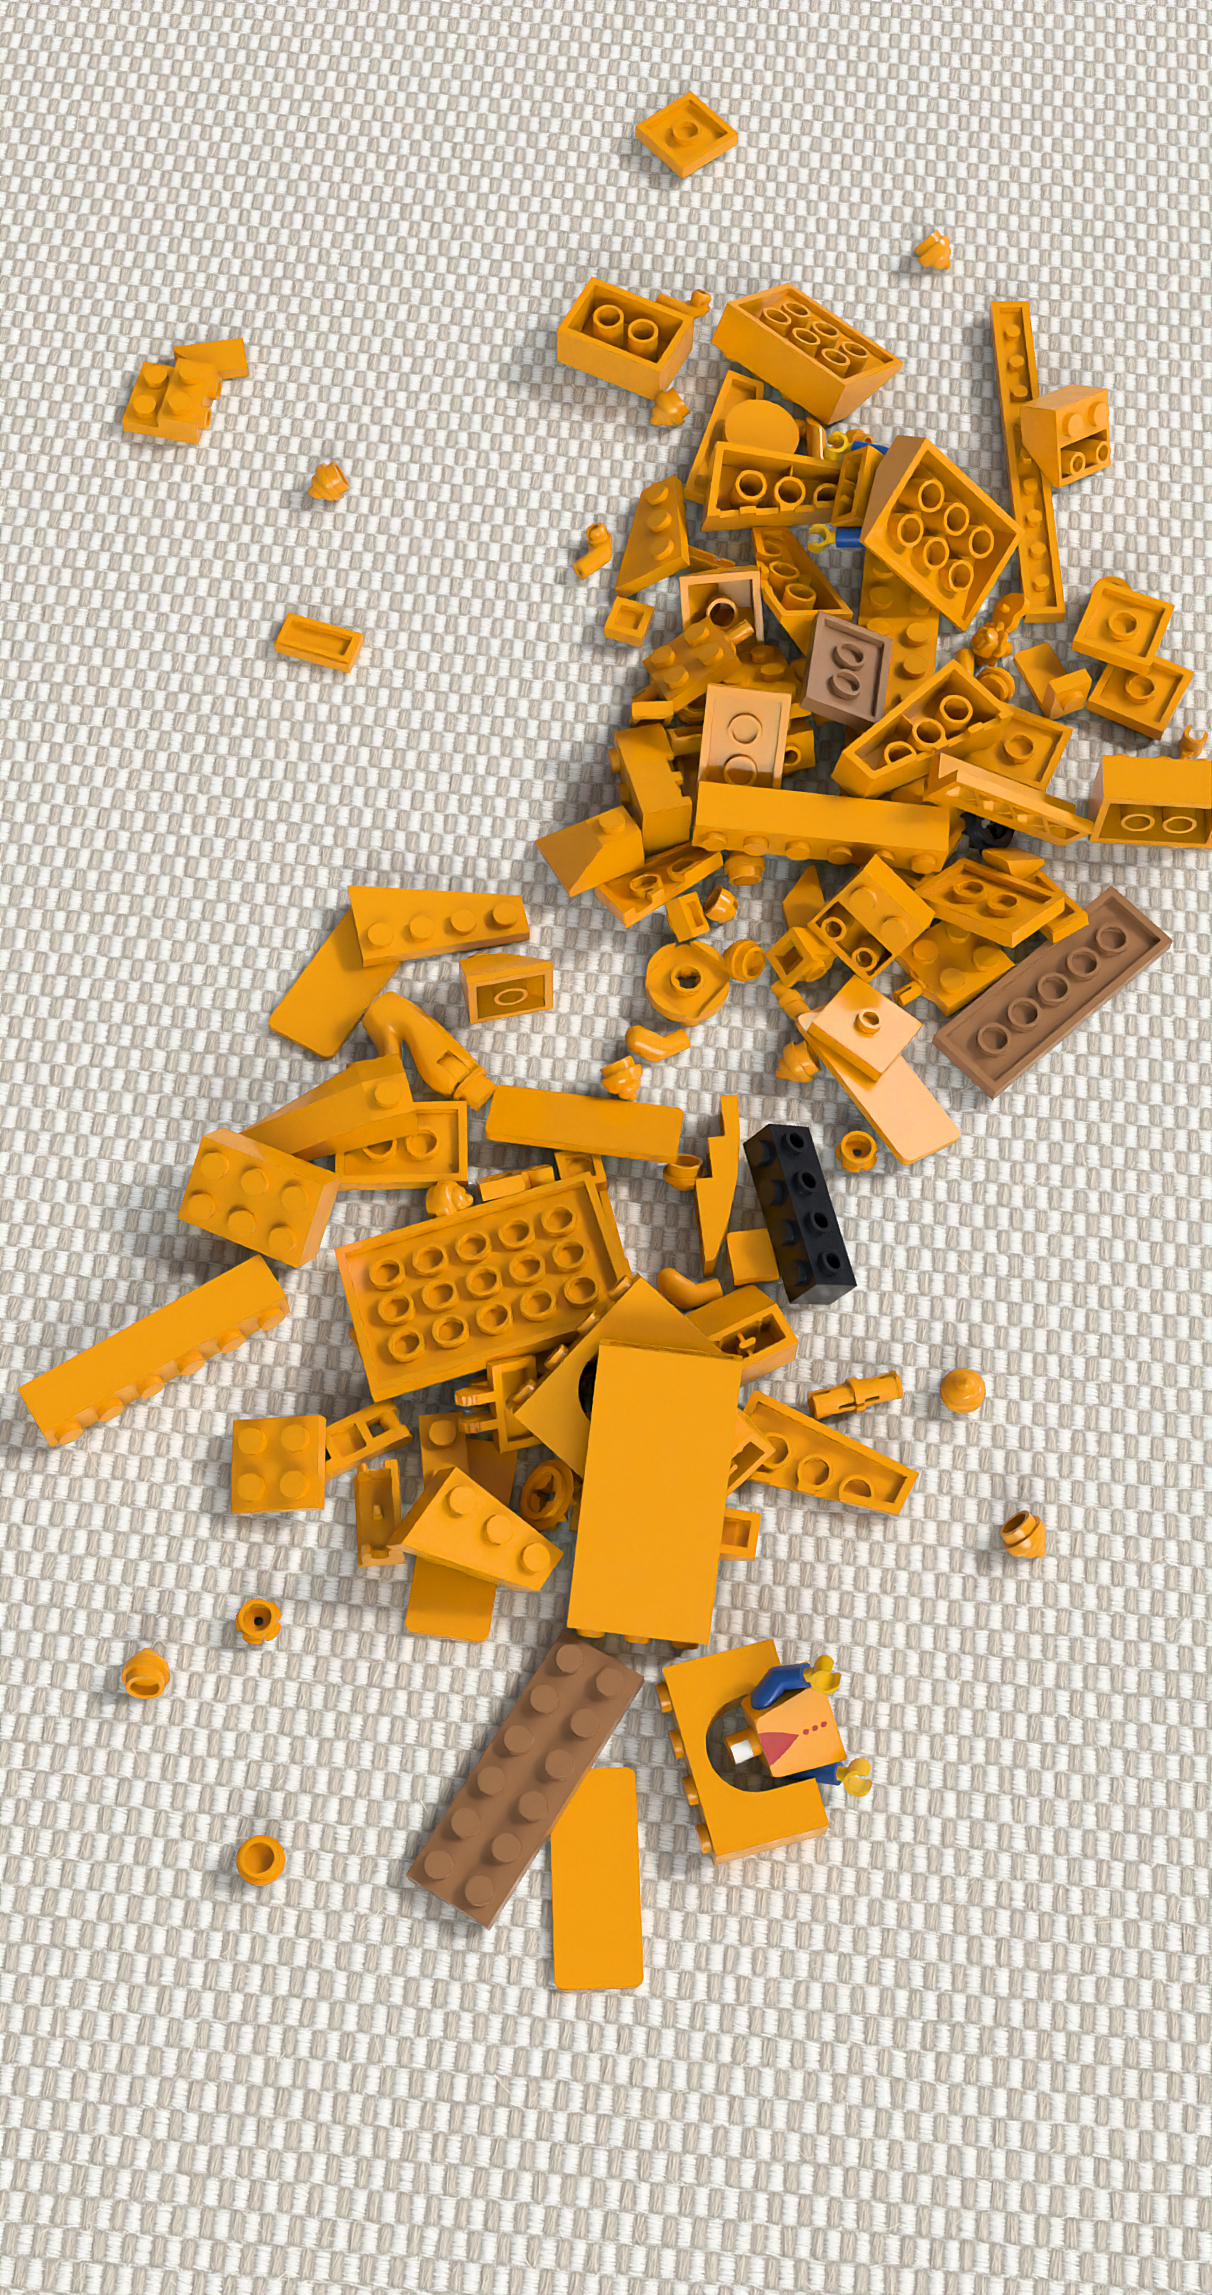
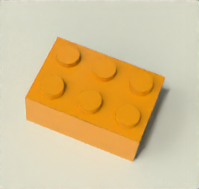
(624, 339)
(1152, 801)
(259, 1197)

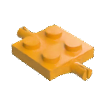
(691, 661)
(950, 967)

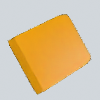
(1012, 861)
(751, 1256)

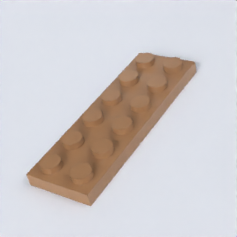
(1051, 994)
(525, 1779)

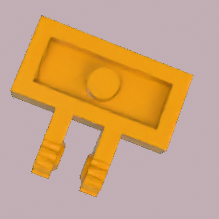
(504, 1380)

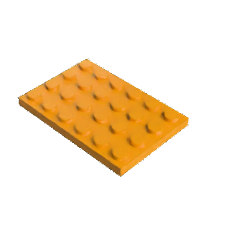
(478, 1284)

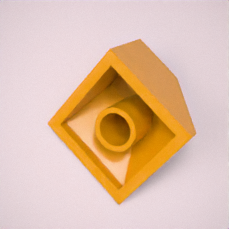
(727, 598)
(594, 850)
(505, 985)

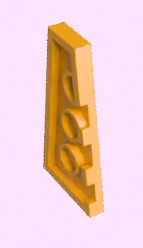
(734, 390)
(427, 923)
(825, 1462)

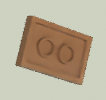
(845, 672)

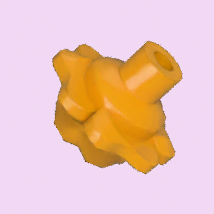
(990, 644)

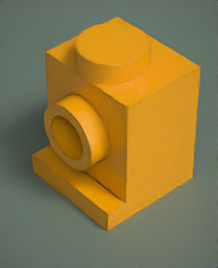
(805, 963)

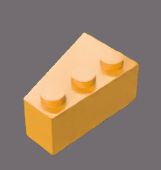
(651, 787)
(475, 1533)

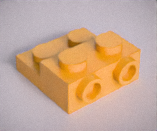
(173, 400)

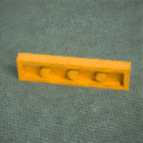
(1005, 801)

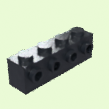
(799, 1215)

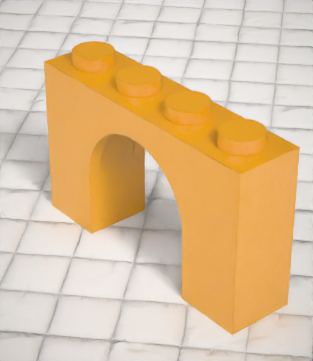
(634, 1315)
(732, 1819)

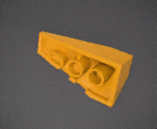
(793, 583)
(344, 1113)

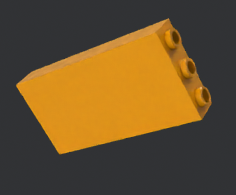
(654, 1493)

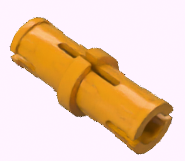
(854, 1395)

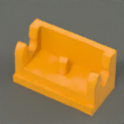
(378, 1513)

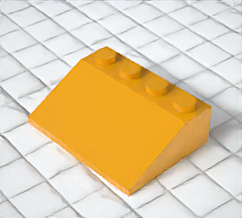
(804, 351)
(937, 529)

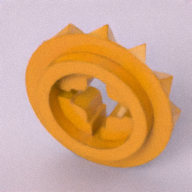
(548, 1478)

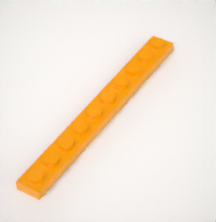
(1028, 486)

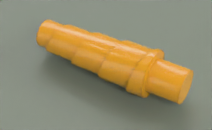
(789, 1000)

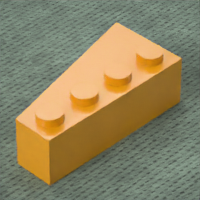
(944, 715)

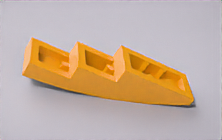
(716, 1194)

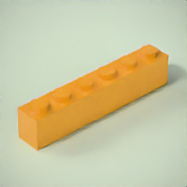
(820, 827)
(155, 1351)

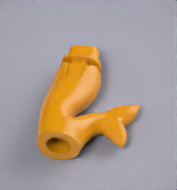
(436, 1053)

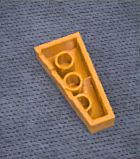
(766, 489)

